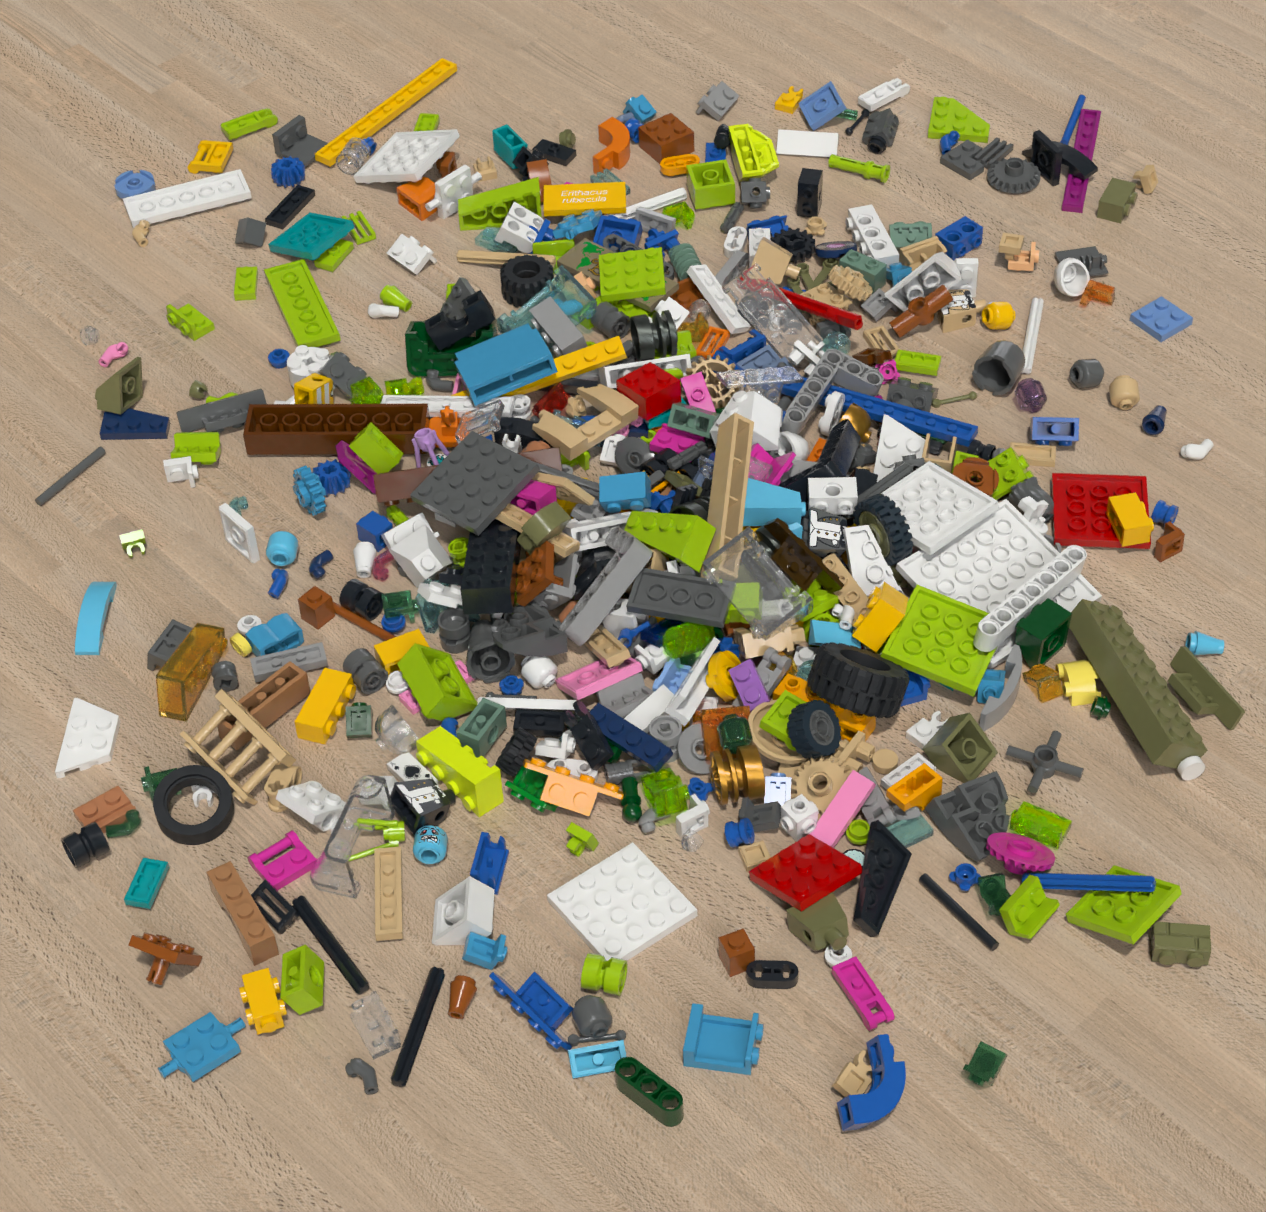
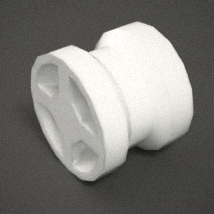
(521, 407)

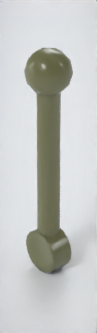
(936, 403)

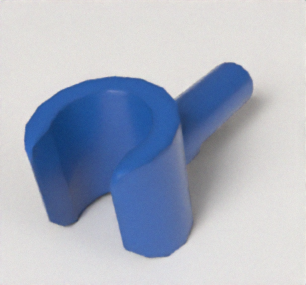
(630, 634)

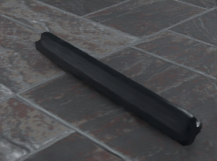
(331, 945)
(417, 1027)

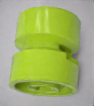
(604, 974)

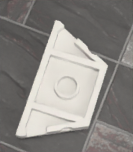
(893, 444)
(87, 738)

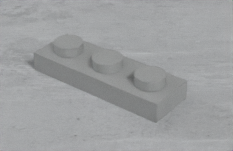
(304, 657)

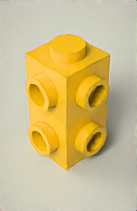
(264, 1008)

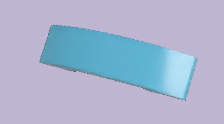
(92, 617)

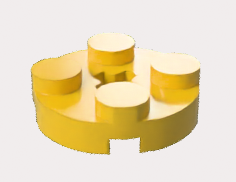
(719, 676)

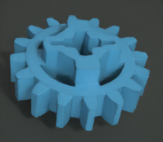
(309, 490)

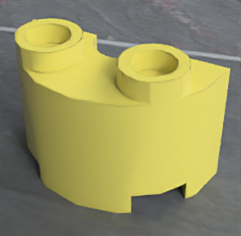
(1078, 681)

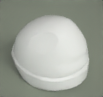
(1071, 277)
(794, 443)

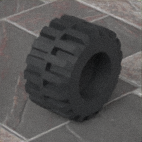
(524, 278)

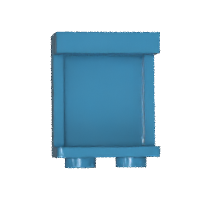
(721, 1042)

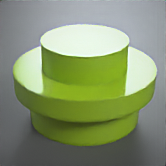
(858, 832)

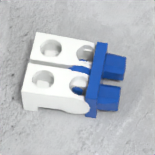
(523, 229)

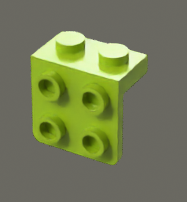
(1011, 471)

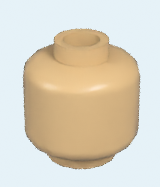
(1124, 392)

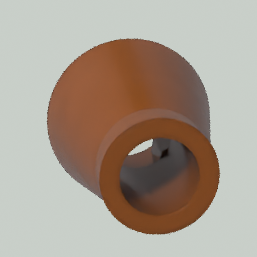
(461, 993)

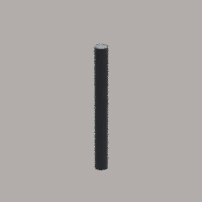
(959, 912)

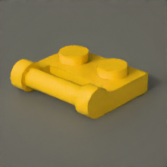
(216, 158)

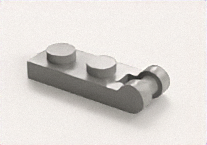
(770, 678)
(876, 803)

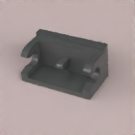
(167, 644)

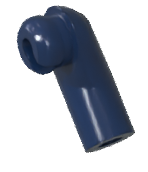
(317, 562)

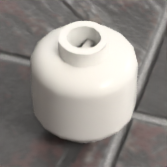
(539, 671)

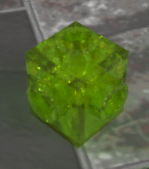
(366, 392)

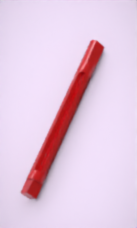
(824, 310)

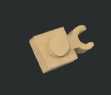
(853, 1077)

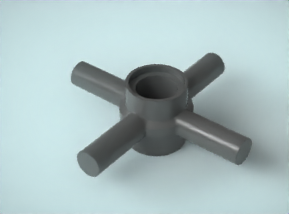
(1044, 761)

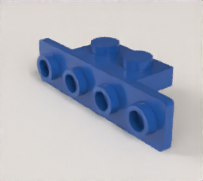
(541, 1003)

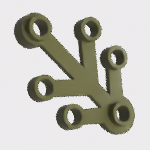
(827, 266)

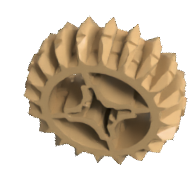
(707, 368)

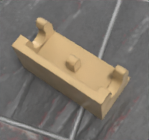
(919, 252)

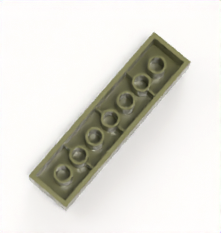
(1135, 684)

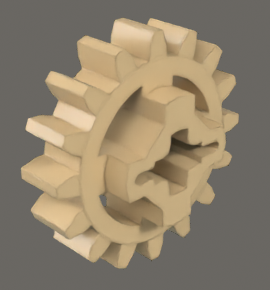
(850, 283)

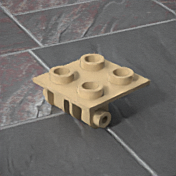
(828, 295)

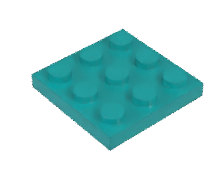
(311, 236)

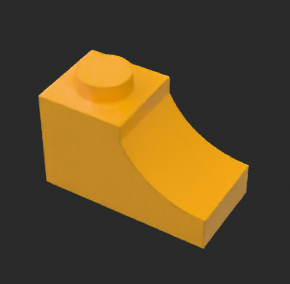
(916, 788)

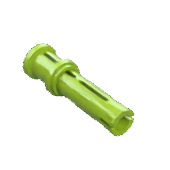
(867, 169)

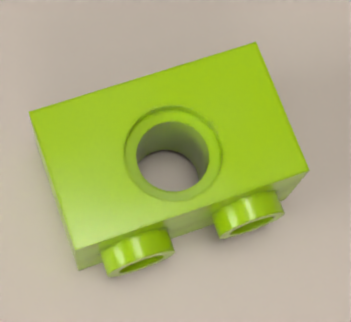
(302, 979)

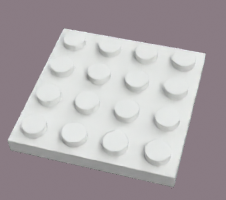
(406, 156)
(938, 506)
(622, 905)

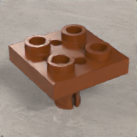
(536, 573)
(164, 953)

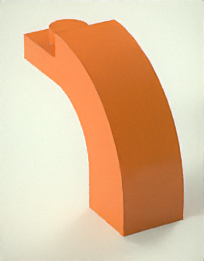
(617, 139)

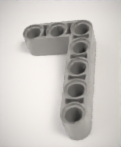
(831, 368)
(608, 586)

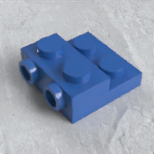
(626, 228)

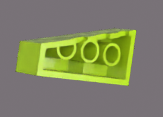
(492, 206)
(674, 535)

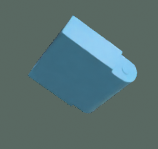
(504, 363)

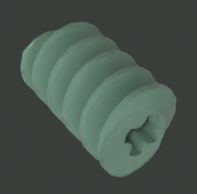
(682, 257)

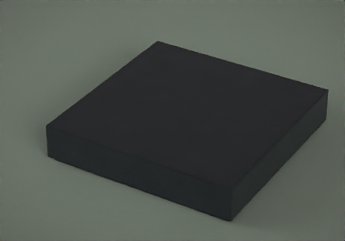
(1046, 157)

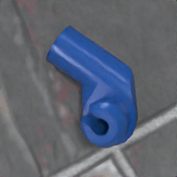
(948, 141)

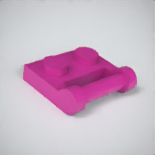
(288, 866)

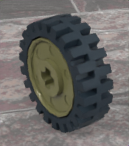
(886, 525)

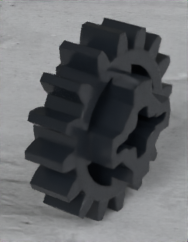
(796, 242)

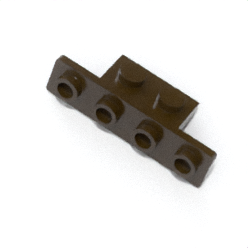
(798, 561)

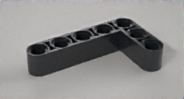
(833, 461)

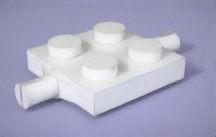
(450, 189)

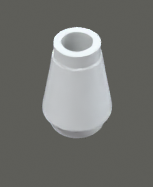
(364, 557)

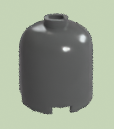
(999, 367)

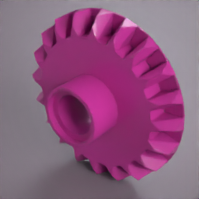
(1020, 852)

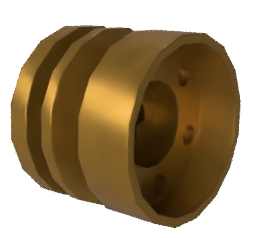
(737, 774)

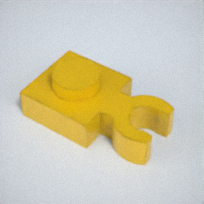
(789, 101)

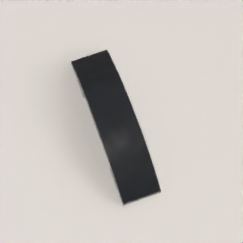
(1078, 163)

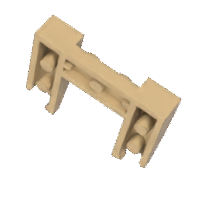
(615, 414)

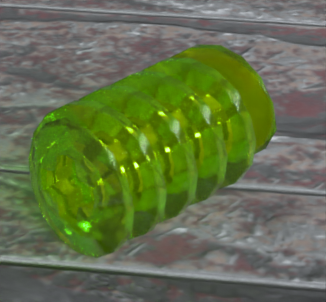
(687, 639)

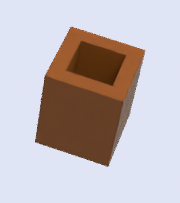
(316, 607)
(736, 952)

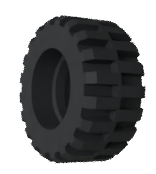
(858, 680)

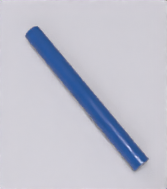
(1073, 119)

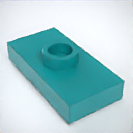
(146, 883)

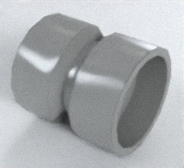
(667, 731)

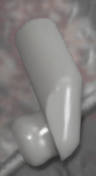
(647, 819)

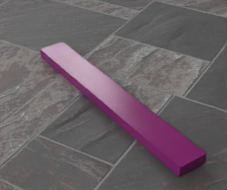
(1085, 143)

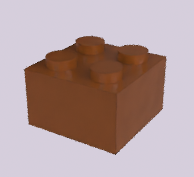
(666, 138)

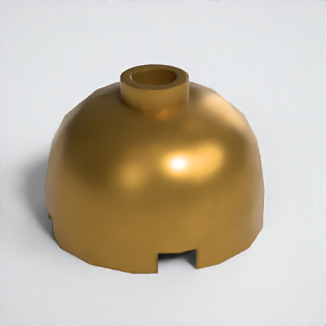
(860, 420)

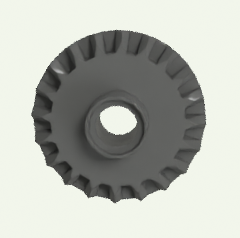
(1013, 175)

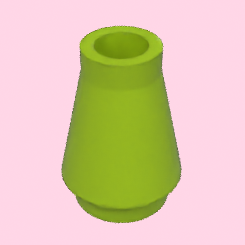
(394, 297)

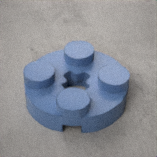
(133, 184)

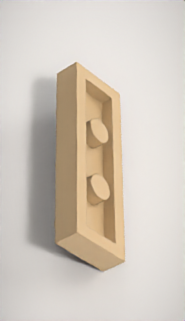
(607, 647)

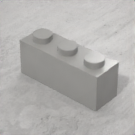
(556, 328)

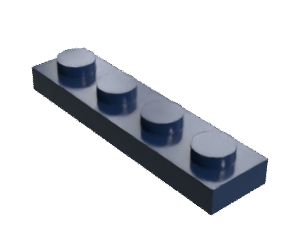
(631, 738)

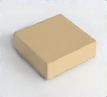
(753, 854)

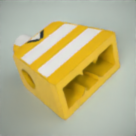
(314, 390)

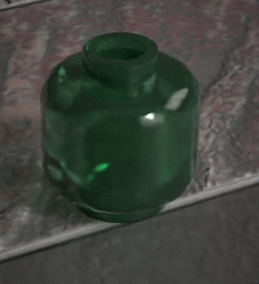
(734, 732)

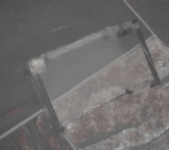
(756, 586)
(331, 869)

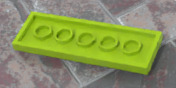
(302, 304)

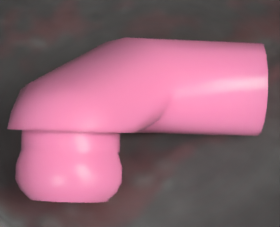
(113, 352)

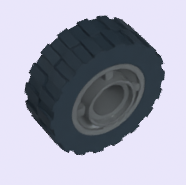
(814, 729)

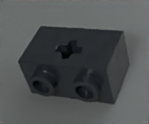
(809, 192)

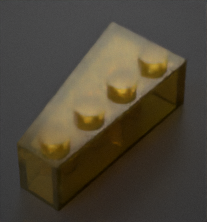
(188, 671)

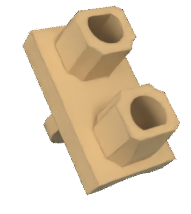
(855, 749)

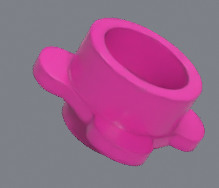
(891, 366)

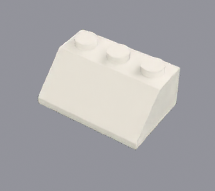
(925, 279)

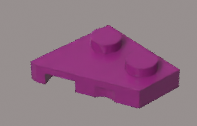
(356, 465)

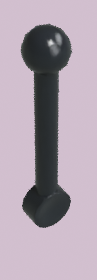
(865, 113)

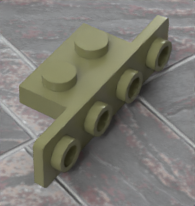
(1202, 689)

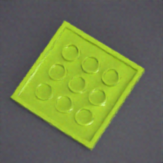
(938, 641)

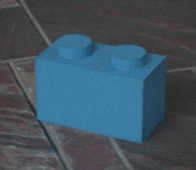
(625, 492)

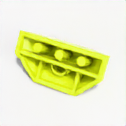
(751, 152)

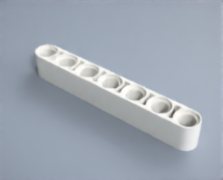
(1043, 585)

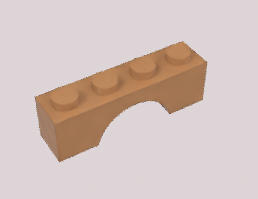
(248, 920)

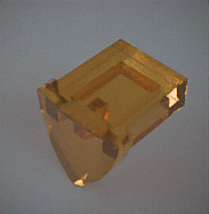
(1098, 292)

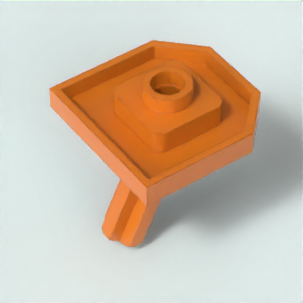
(446, 427)

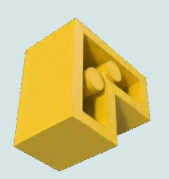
(883, 615)

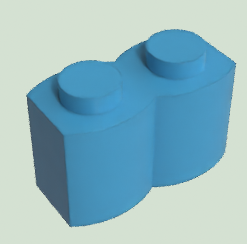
(275, 636)

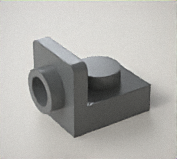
(826, 327)

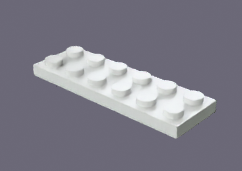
(187, 198)

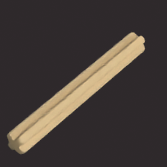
(497, 258)

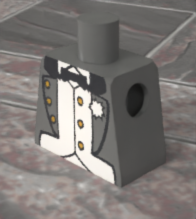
(824, 532)

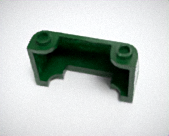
(424, 355)

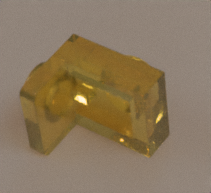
(697, 328)
(1045, 681)

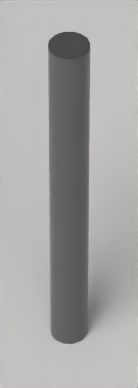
(71, 475)

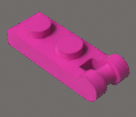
(862, 993)

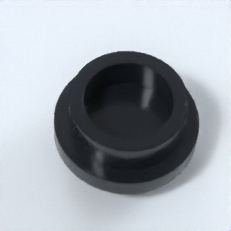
(876, 144)

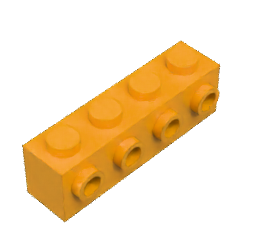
(848, 720)

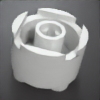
(306, 362)

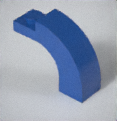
(885, 1091)

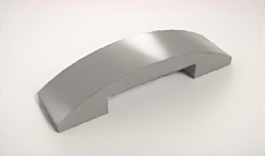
(997, 708)

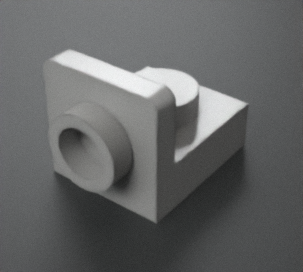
(878, 305)

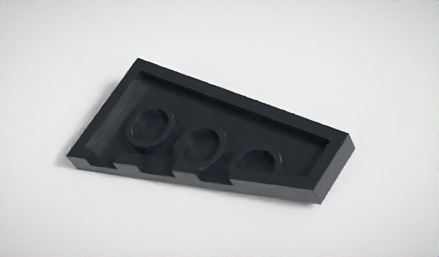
(880, 877)

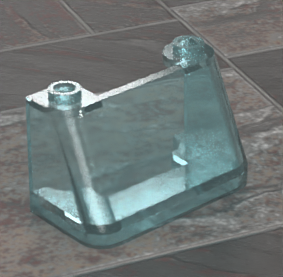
(568, 295)

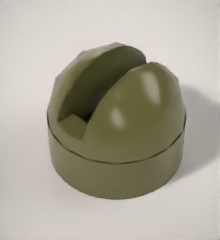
(197, 390)

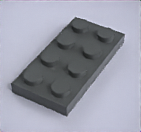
(678, 598)

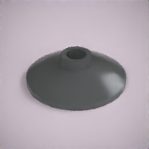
(632, 449)

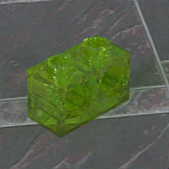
(665, 792)

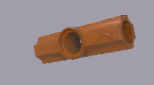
(921, 311)

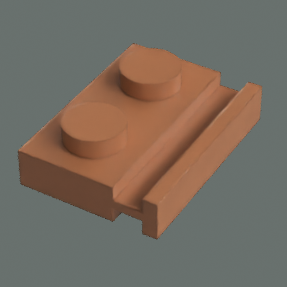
(105, 809)

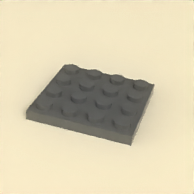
(475, 482)

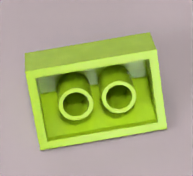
(436, 683)

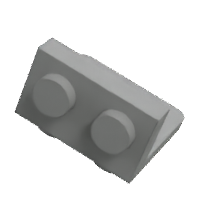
(555, 594)

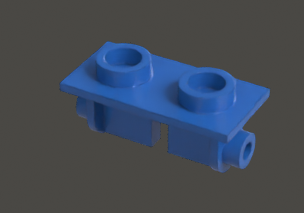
(775, 224)

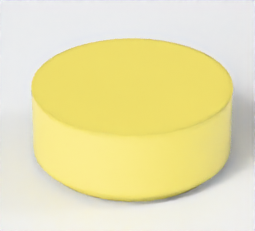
(240, 645)

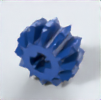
(288, 171)
(333, 476)

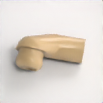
(140, 232)

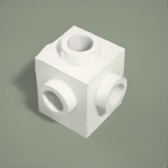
(799, 817)

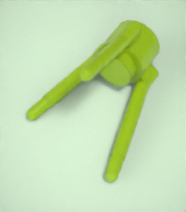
(392, 831)

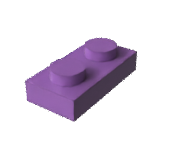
(749, 684)

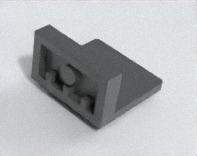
(295, 142)

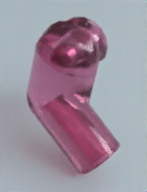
(379, 570)

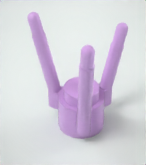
(425, 440)

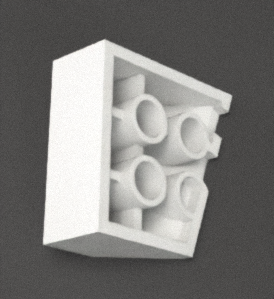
(764, 414)

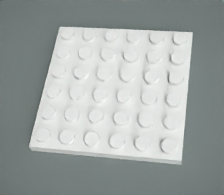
(990, 565)

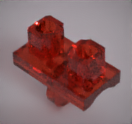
(554, 399)

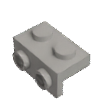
(718, 100)
(624, 695)

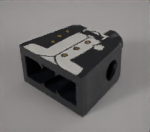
(421, 803)

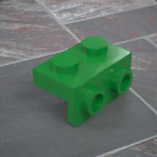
(530, 785)

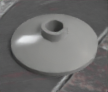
(686, 747)

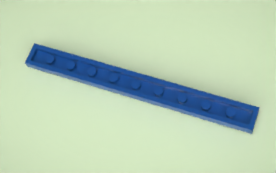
(912, 418)

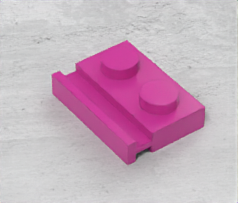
(674, 439)

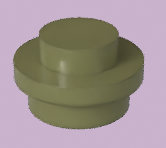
(567, 138)

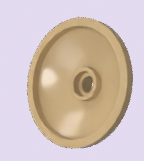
(767, 743)

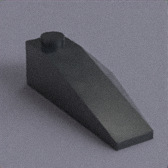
(517, 426)
(590, 568)

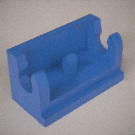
(747, 348)
(490, 861)

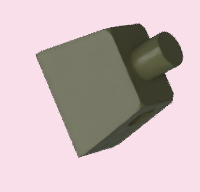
(820, 924)

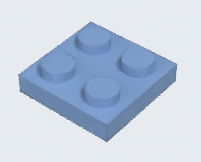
(822, 106)
(1161, 319)

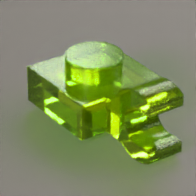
(401, 387)

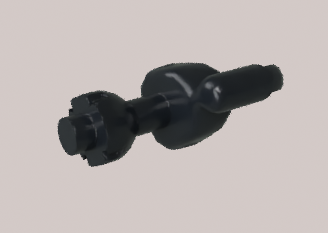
(722, 137)

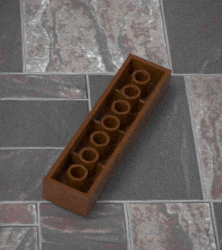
(320, 427)
(399, 485)

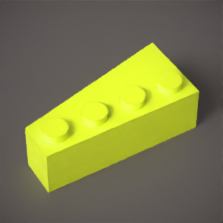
(461, 771)

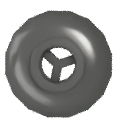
(1086, 373)
(592, 1016)

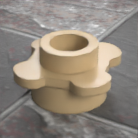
(816, 226)
(576, 406)

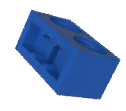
(960, 237)

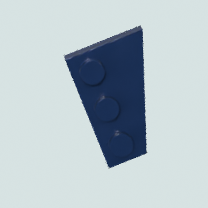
(134, 425)

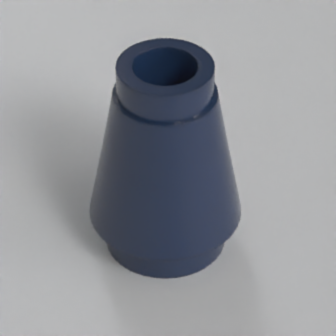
(1155, 420)

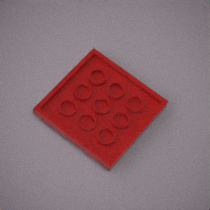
(1082, 508)

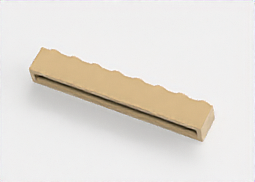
(729, 480)

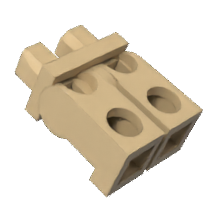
(752, 647)

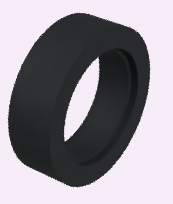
(185, 777)

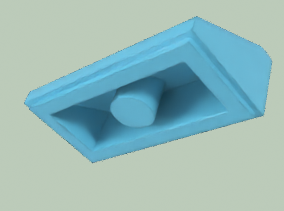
(827, 632)
(595, 1058)

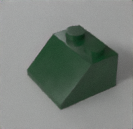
(1043, 632)

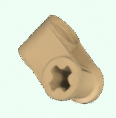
(280, 778)

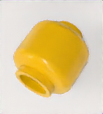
(998, 315)

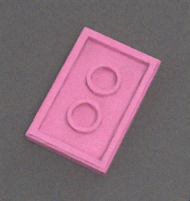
(596, 677)

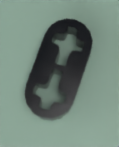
(772, 974)

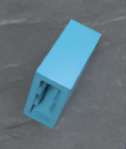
(770, 502)

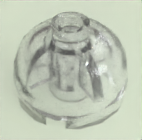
(394, 732)

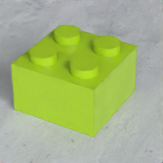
(710, 184)

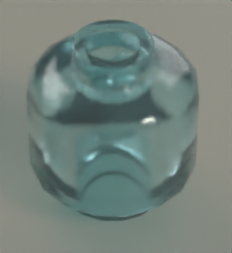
(837, 341)

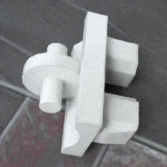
(801, 351)
(1033, 513)

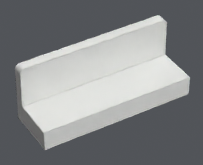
(807, 143)

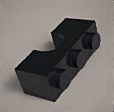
(447, 331)

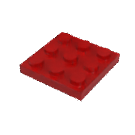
(805, 872)

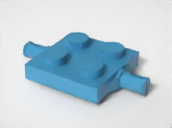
(572, 225)
(201, 1047)

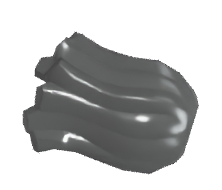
(1030, 488)

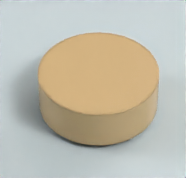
(884, 761)

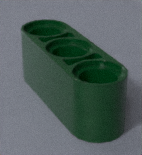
(645, 1080)

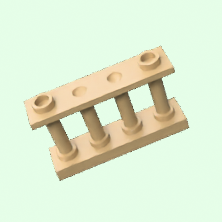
(260, 739)

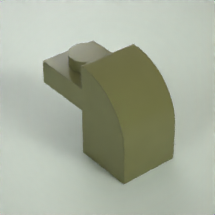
(543, 526)

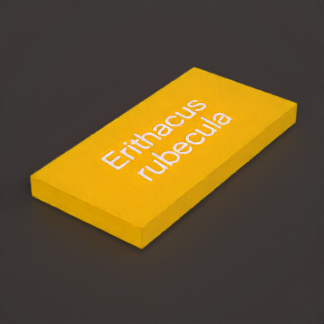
(577, 198)

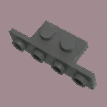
(220, 413)

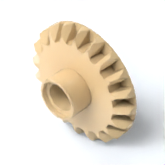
(818, 770)

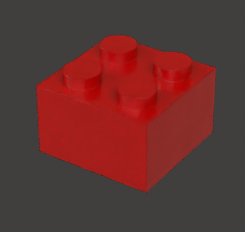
(650, 389)

